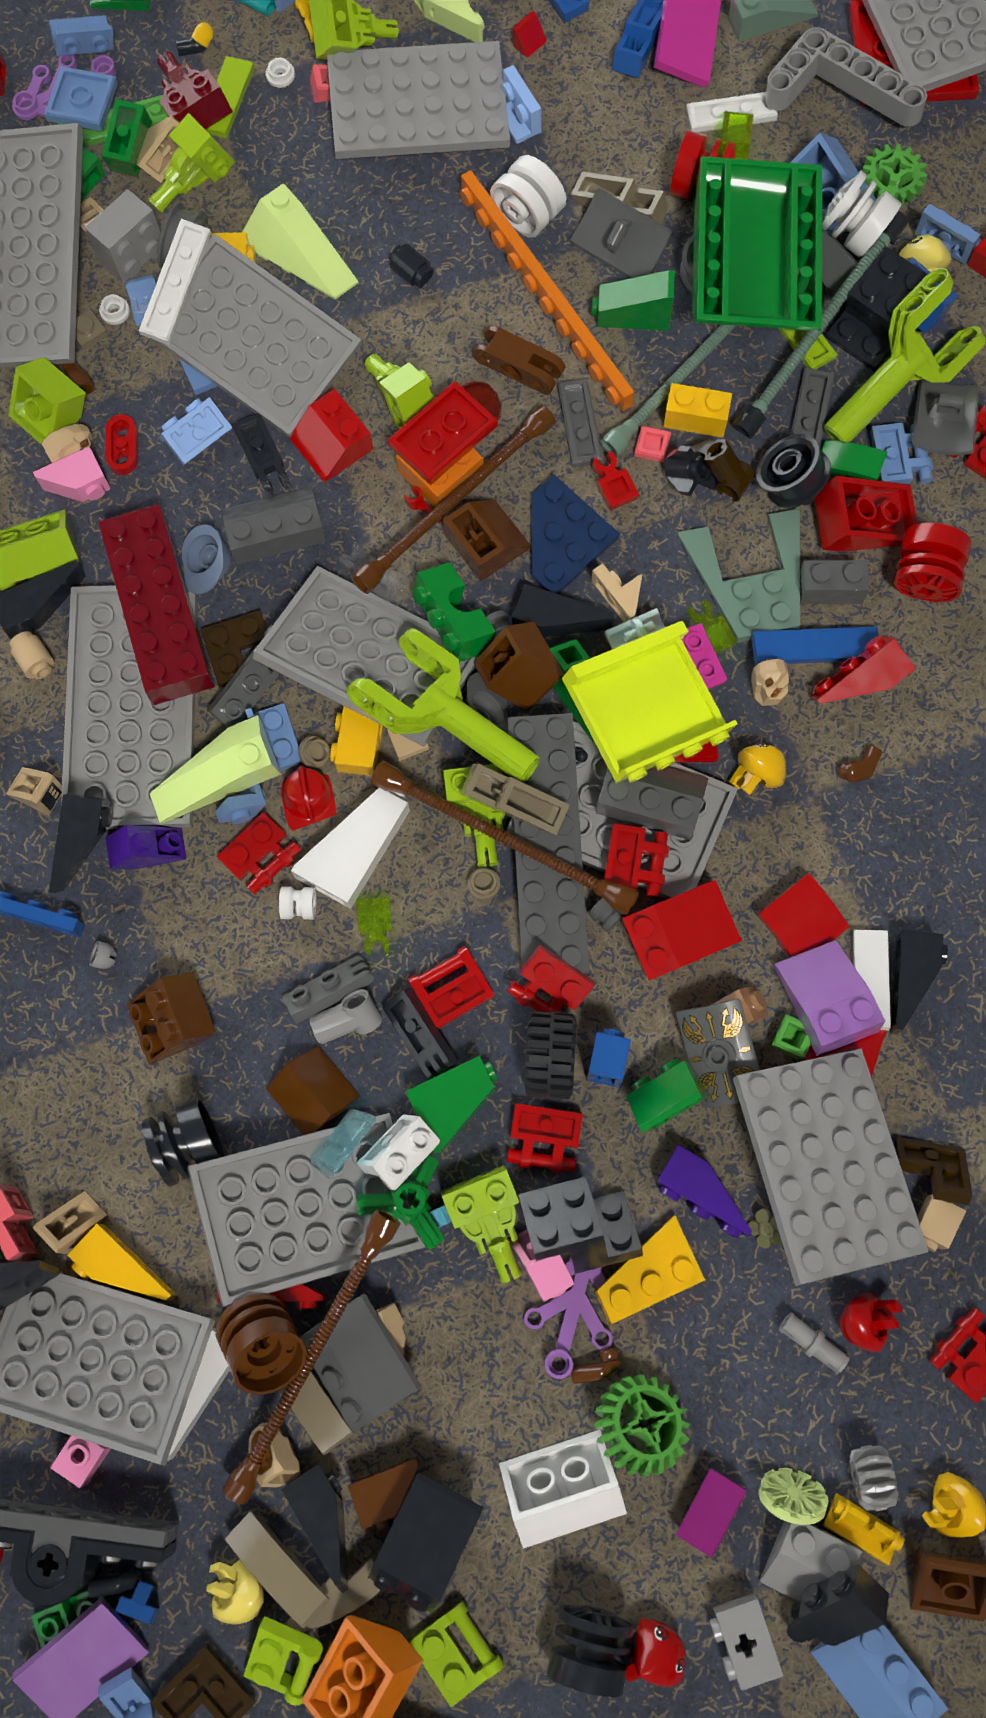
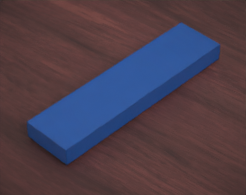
(811, 644)

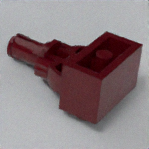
(192, 93)

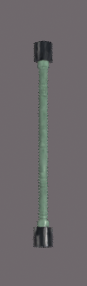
(753, 415)

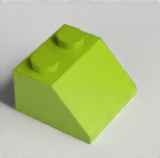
(44, 399)

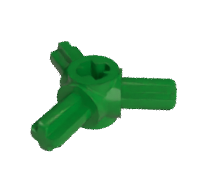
(393, 1204)

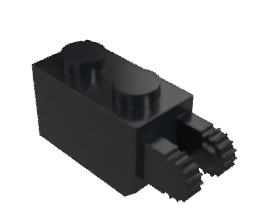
(839, 1608)

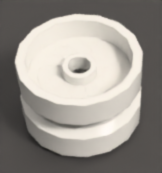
(529, 195)

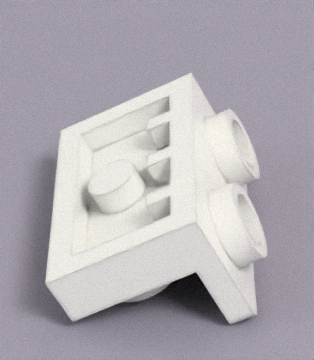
(399, 1151)

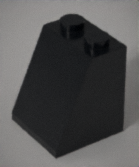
(425, 1543)

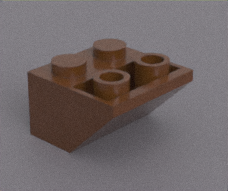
(484, 537)
(519, 665)
(170, 1017)

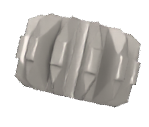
(873, 1478)

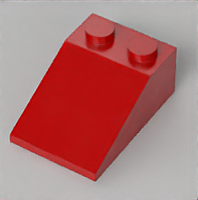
(864, 514)
(681, 930)

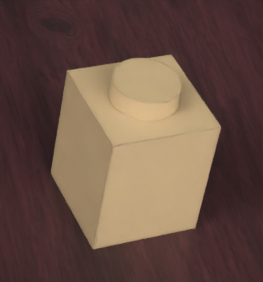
(939, 1222)

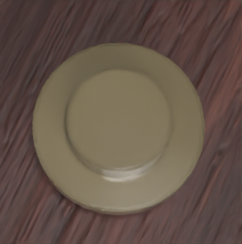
(314, 752)
(484, 883)

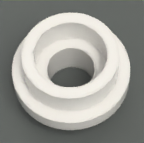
(277, 66)
(111, 302)

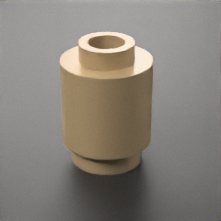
(31, 655)

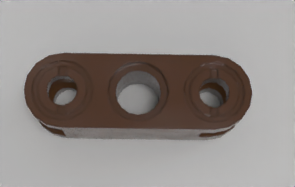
(519, 360)

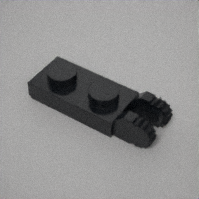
(260, 451)

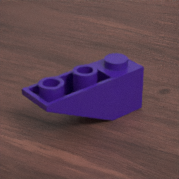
(696, 1183)

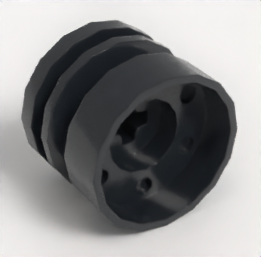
(176, 1144)
(588, 1660)

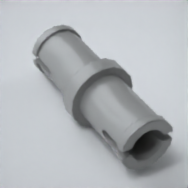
(814, 1343)

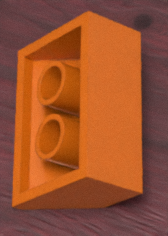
(363, 1672)

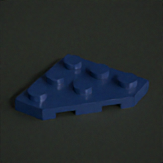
(565, 535)

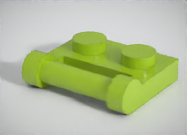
(271, 1655)
(445, 1659)

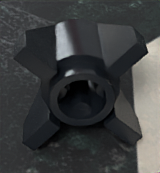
(687, 468)

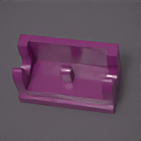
(711, 1513)

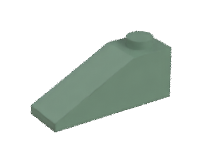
(759, 17)

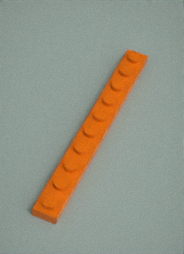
(550, 297)

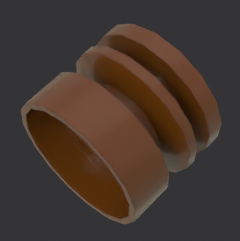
(260, 1344)

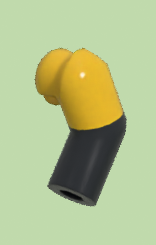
(198, 41)

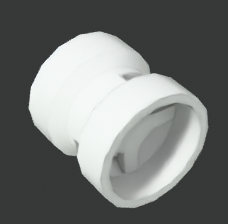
(297, 903)

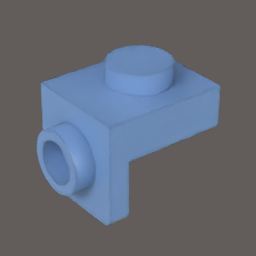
(140, 293)
(242, 807)
(127, 1696)

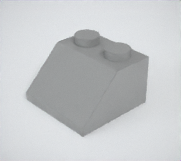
(806, 1557)

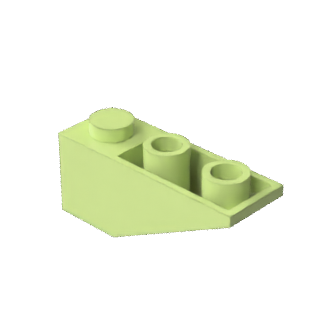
(455, 16)

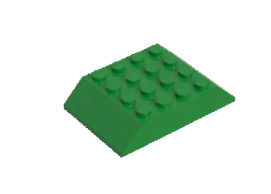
(758, 244)

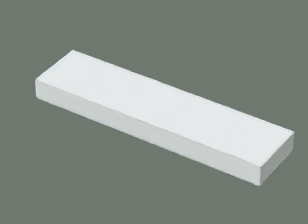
(175, 281)

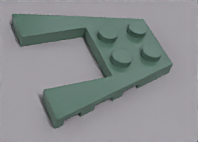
(756, 601)

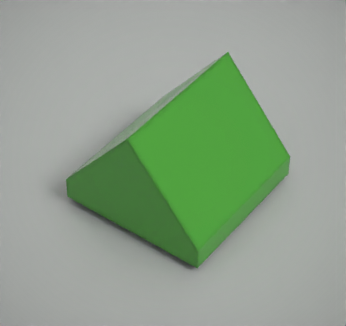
(792, 1038)

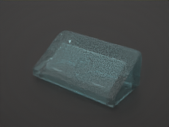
(342, 1142)

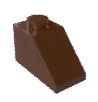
(382, 1494)

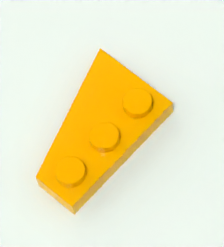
(646, 1280)

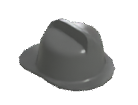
(486, 702)

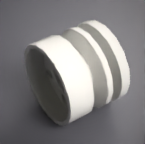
(860, 214)

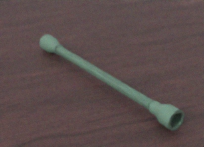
(620, 436)

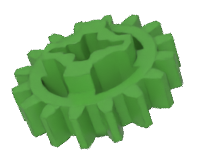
(896, 173)

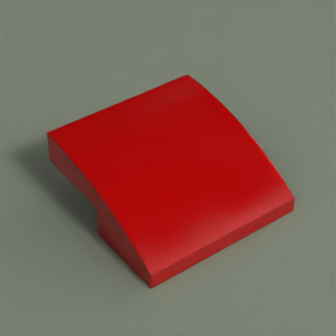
(803, 918)

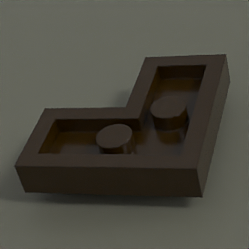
(227, 640)
(943, 1164)
(204, 1682)

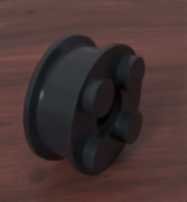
(793, 471)

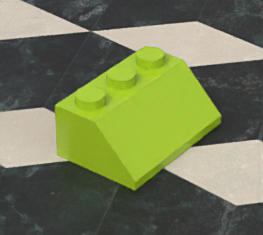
(36, 548)

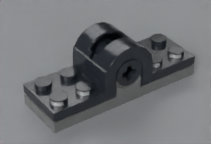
(65, 1546)

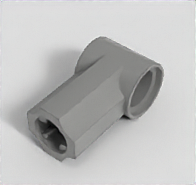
(354, 1013)

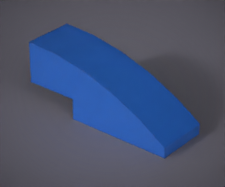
(638, 38)

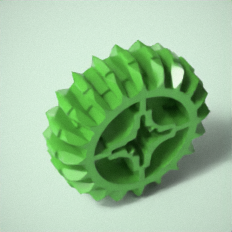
(653, 1457)

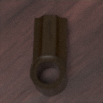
(732, 473)

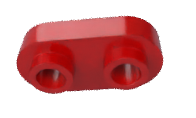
(121, 446)

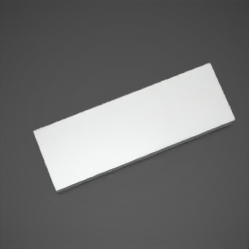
(709, 114)
(872, 964)

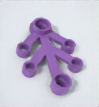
(38, 101)
(575, 1303)

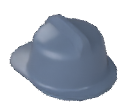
(204, 559)

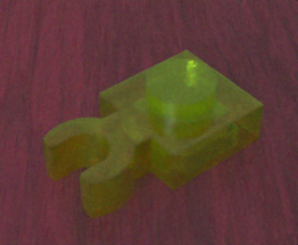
(716, 629)
(375, 920)

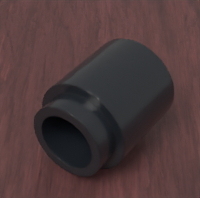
(411, 265)

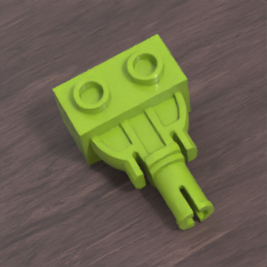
(346, 27)
(192, 162)
(403, 388)
(453, 783)
(484, 1210)

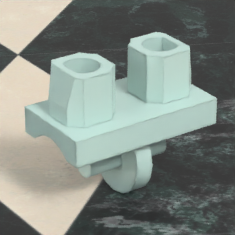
(634, 629)

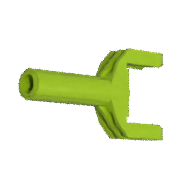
(909, 358)
(442, 707)

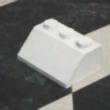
(561, 1489)

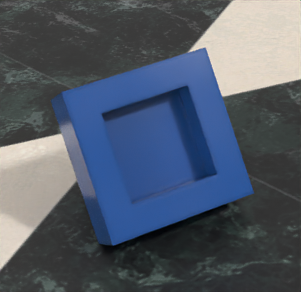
(139, 1605)

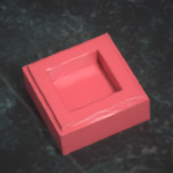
(652, 444)

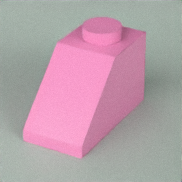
(74, 477)
(547, 1275)

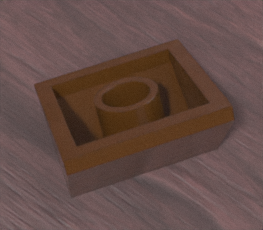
(312, 1091)
(949, 1585)

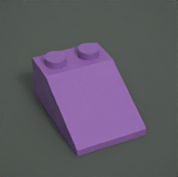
(829, 997)

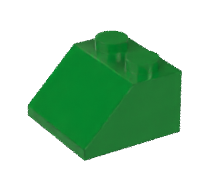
(666, 1095)

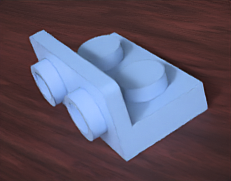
(522, 107)
(195, 430)

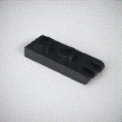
(419, 1034)

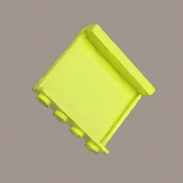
(646, 704)

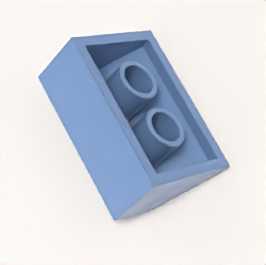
(836, 167)
(879, 1677)

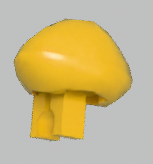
(759, 764)
(957, 1507)

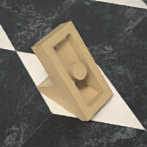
(621, 599)

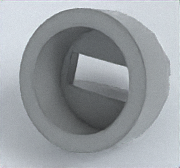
(101, 955)

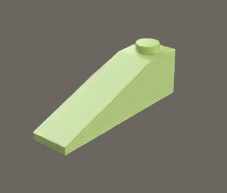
(292, 240)
(222, 768)

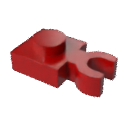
(615, 485)

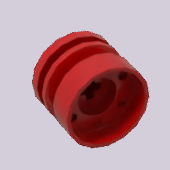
(688, 161)
(932, 562)

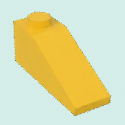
(110, 1261)

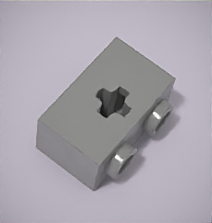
(760, 1661)

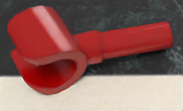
(419, 502)

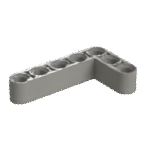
(848, 69)

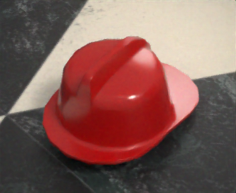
(307, 798)

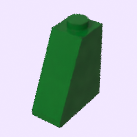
(636, 302)
(453, 1099)

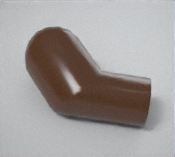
(862, 769)
(597, 1371)

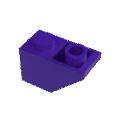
(144, 846)

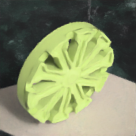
(798, 1497)

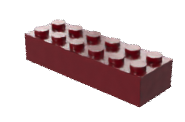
(156, 605)

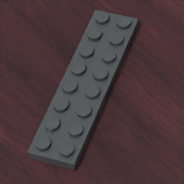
(548, 902)

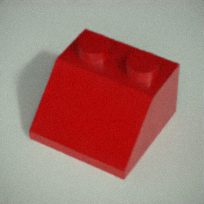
(331, 436)

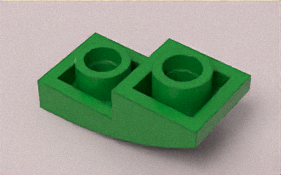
(854, 459)
(57, 1617)

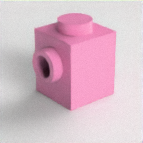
(79, 1460)

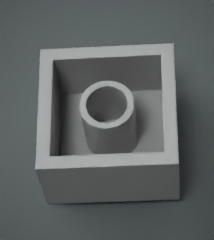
(124, 236)

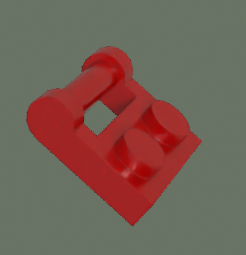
(458, 995)

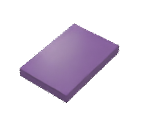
(79, 1660)

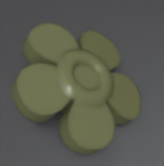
(766, 1228)

